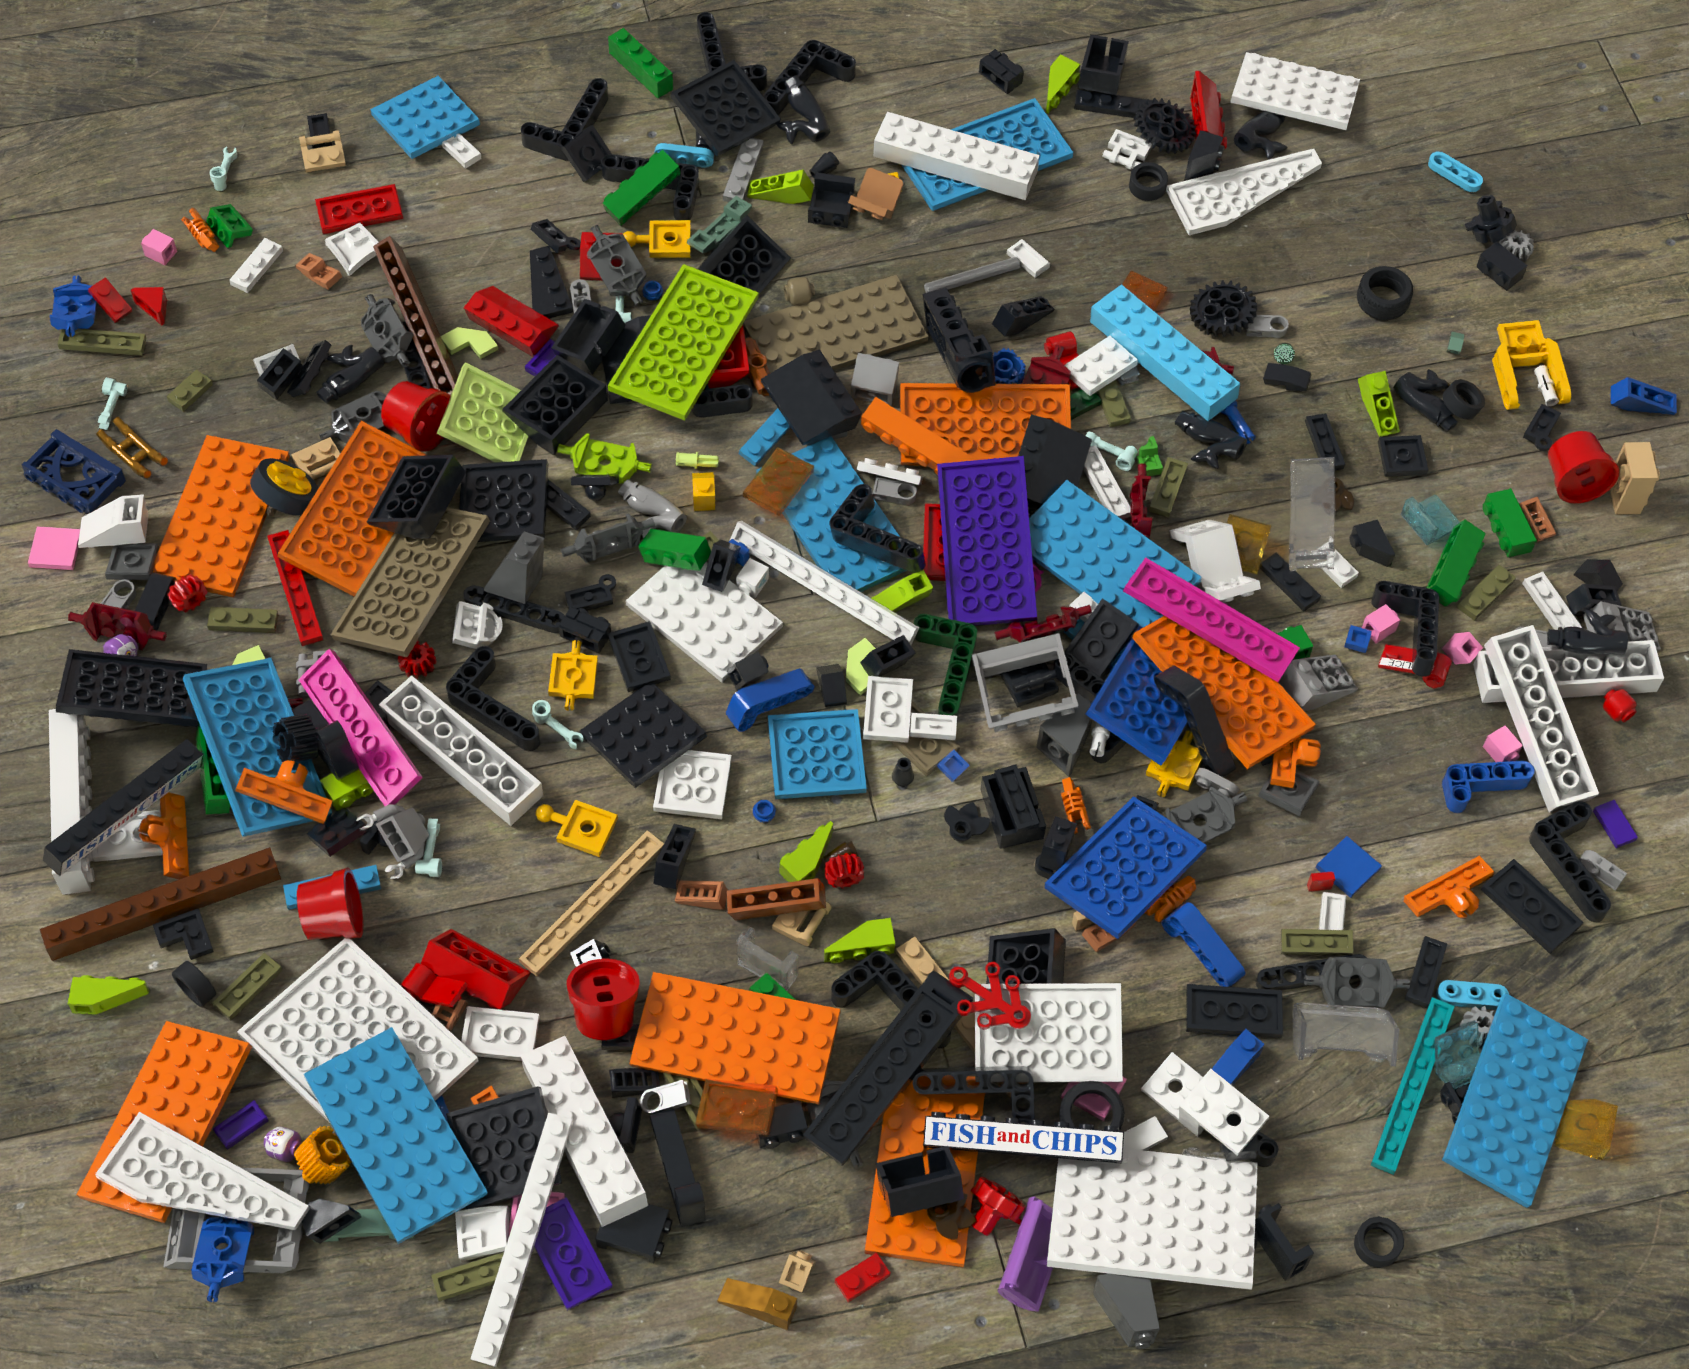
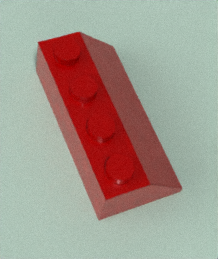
(1206, 108)
(510, 319)
(733, 364)
(485, 972)

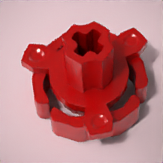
(995, 1205)

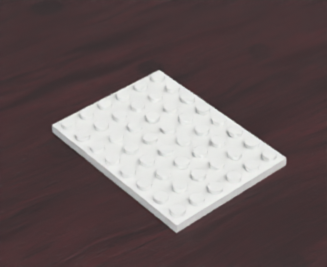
(341, 1006)
(1156, 1218)

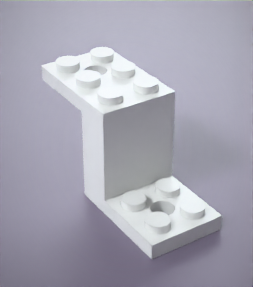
(1216, 559)
(1205, 1103)

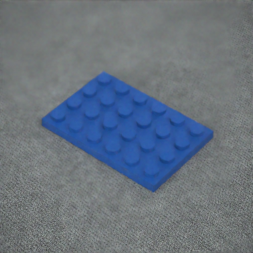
(1136, 708)
(1125, 867)

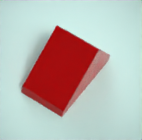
(152, 301)

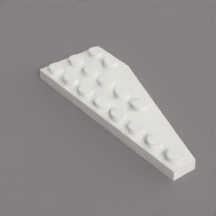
(1230, 194)
(178, 1173)

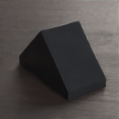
(1599, 573)
(832, 685)

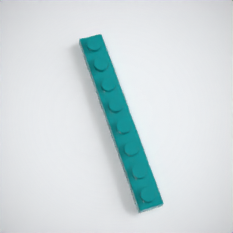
(1411, 1087)

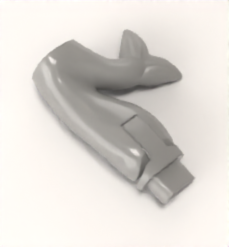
(650, 502)

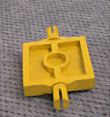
(573, 675)
(1178, 767)

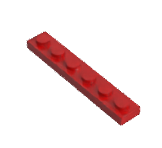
(296, 593)

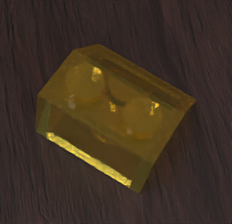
(1250, 541)
(1587, 1127)

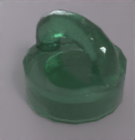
(1284, 353)

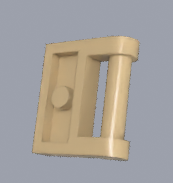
(322, 157)
(316, 456)
(790, 923)

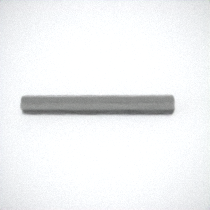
(973, 275)

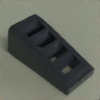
(624, 1073)

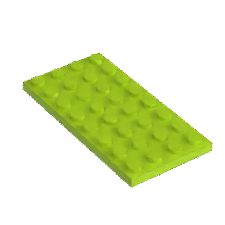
(683, 342)

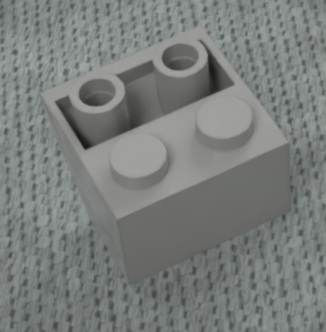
(874, 378)

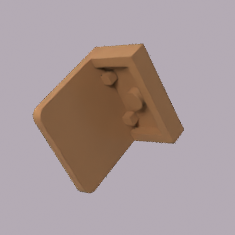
(877, 194)

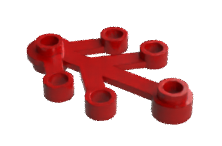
(992, 999)

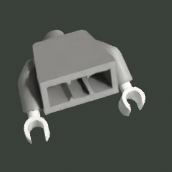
(402, 832)

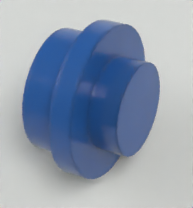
(652, 290)
(764, 811)

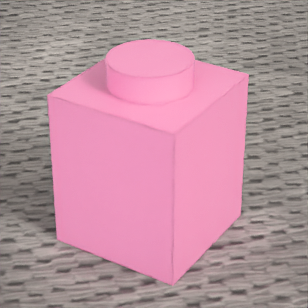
(158, 247)
(1381, 623)
(1462, 648)
(1502, 745)

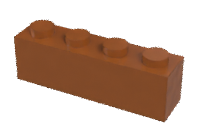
(776, 899)

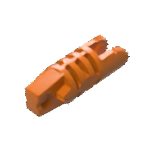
(200, 230)
(1074, 803)
(1172, 898)

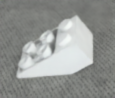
(115, 523)

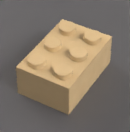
(1636, 478)

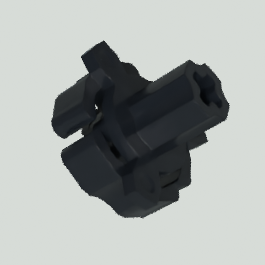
(1492, 219)

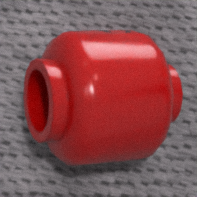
(1619, 705)

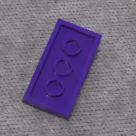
(569, 1256)

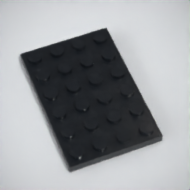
(127, 688)

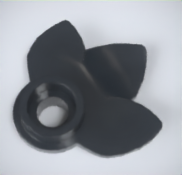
(966, 820)

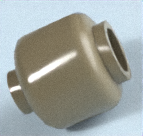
(799, 291)

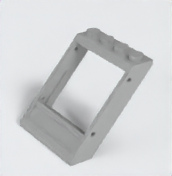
(1018, 657)
(187, 1225)

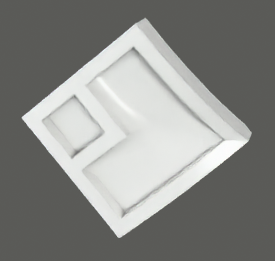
(352, 247)
(482, 1231)

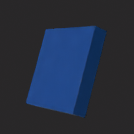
(1350, 866)

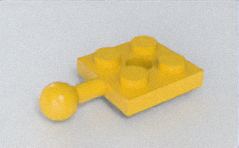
(658, 233)
(578, 816)

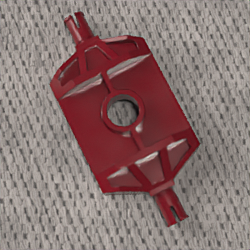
(1048, 370)
(1138, 495)
(104, 620)
(1044, 628)

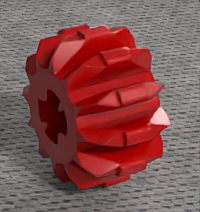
(187, 593)
(418, 661)
(844, 870)

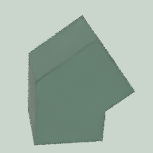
(1455, 343)

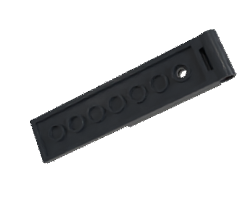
(887, 1068)

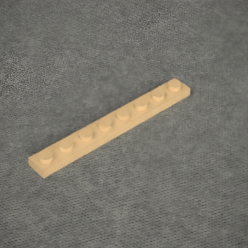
(591, 903)
(921, 965)

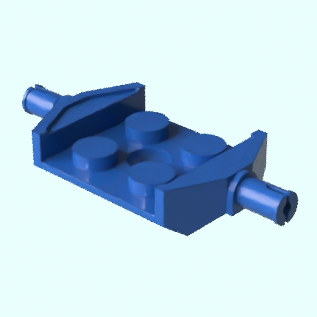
(69, 299)
(225, 1266)

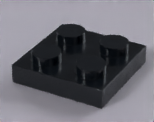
(586, 152)
(1402, 456)
(337, 831)

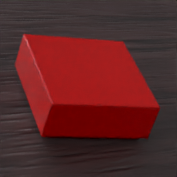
(1321, 881)

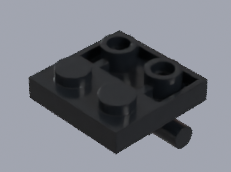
(1030, 683)

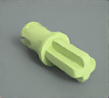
(696, 460)

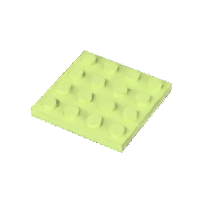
(477, 419)

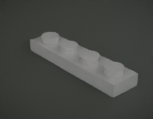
(743, 169)

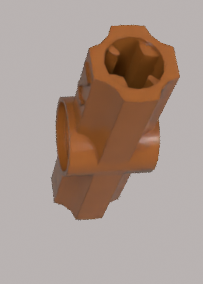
(757, 365)

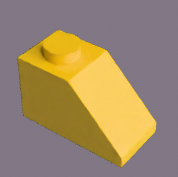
(703, 491)

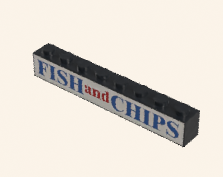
(122, 807)
(1024, 1139)

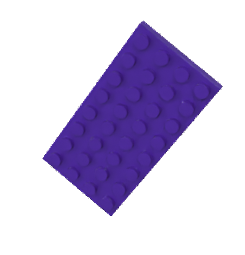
(987, 541)

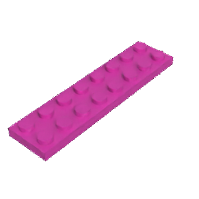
(1211, 619)
(372, 743)

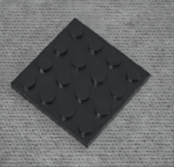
(725, 108)
(510, 496)
(643, 734)
(502, 1141)

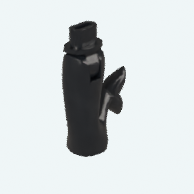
(806, 105)
(1262, 124)
(346, 380)
(1411, 390)
(1225, 440)
(1587, 642)

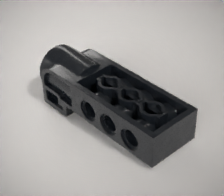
(961, 351)

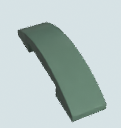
(721, 227)
(368, 1225)

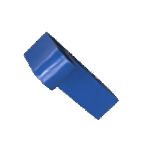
(766, 696)
(1514, 774)
(1205, 944)

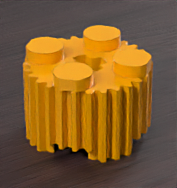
(322, 1156)

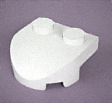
(475, 625)

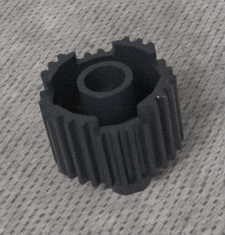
(296, 738)

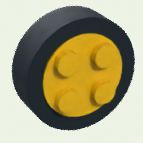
(283, 486)

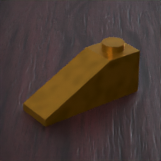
(759, 1302)

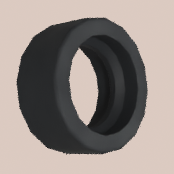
(1152, 170)
(1469, 392)
(193, 983)
(1389, 1227)

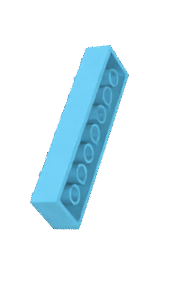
(1165, 352)

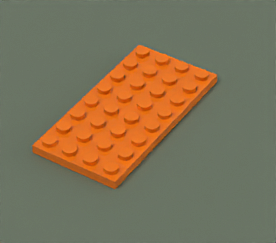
(986, 421)
(217, 516)
(333, 530)
(1250, 706)
(735, 1036)
(181, 1089)
(902, 1134)

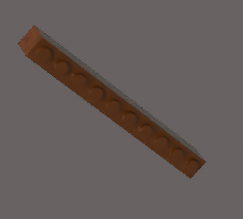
(416, 315)
(160, 904)

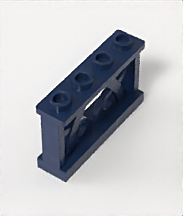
(68, 447)

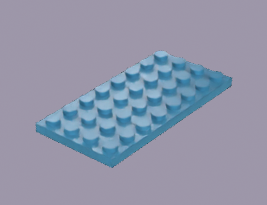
(1018, 127)
(815, 506)
(1096, 550)
(237, 719)
(1515, 1100)
(395, 1135)

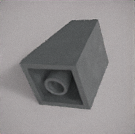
(519, 569)
(1064, 736)
(1129, 1307)

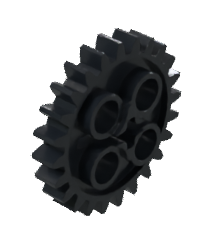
(1164, 125)
(1223, 308)

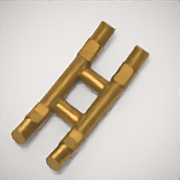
(131, 438)

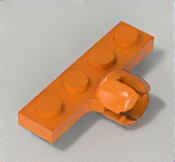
(1284, 761)
(285, 791)
(170, 834)
(1451, 890)

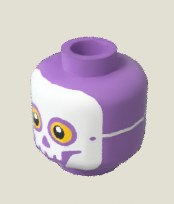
(121, 645)
(282, 1143)

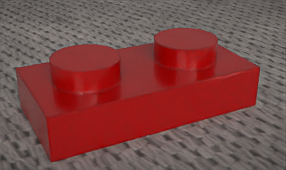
(110, 300)
(862, 1277)

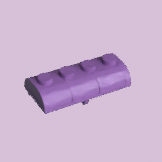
(1026, 1267)

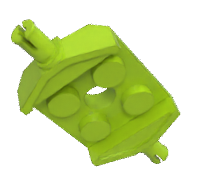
(589, 453)

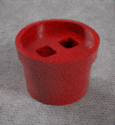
(415, 414)
(1581, 467)
(331, 906)
(603, 997)

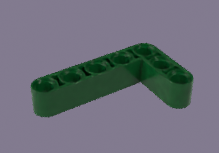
(961, 646)

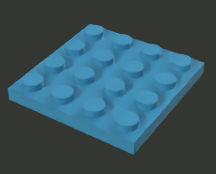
(425, 117)
(816, 754)

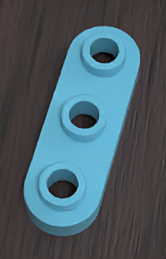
(687, 154)
(1455, 171)
(1463, 998)

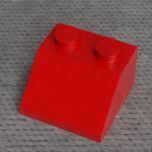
(587, 269)

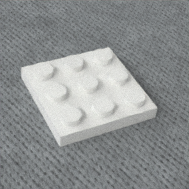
(694, 785)

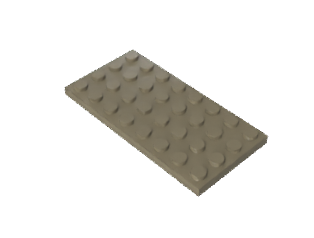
(858, 320)
(409, 585)

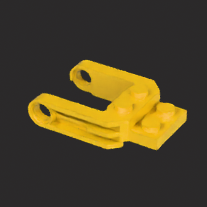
(1525, 346)

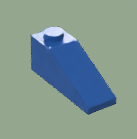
(1642, 397)
(1239, 1057)

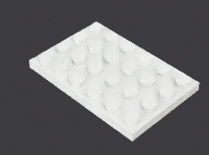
(1295, 90)
(702, 621)
(1068, 1039)

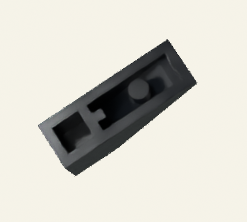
(673, 856)

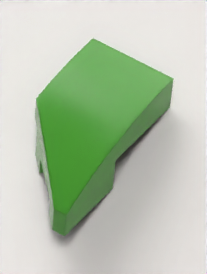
(1149, 455)

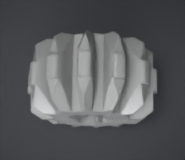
(1518, 244)
(1483, 1018)

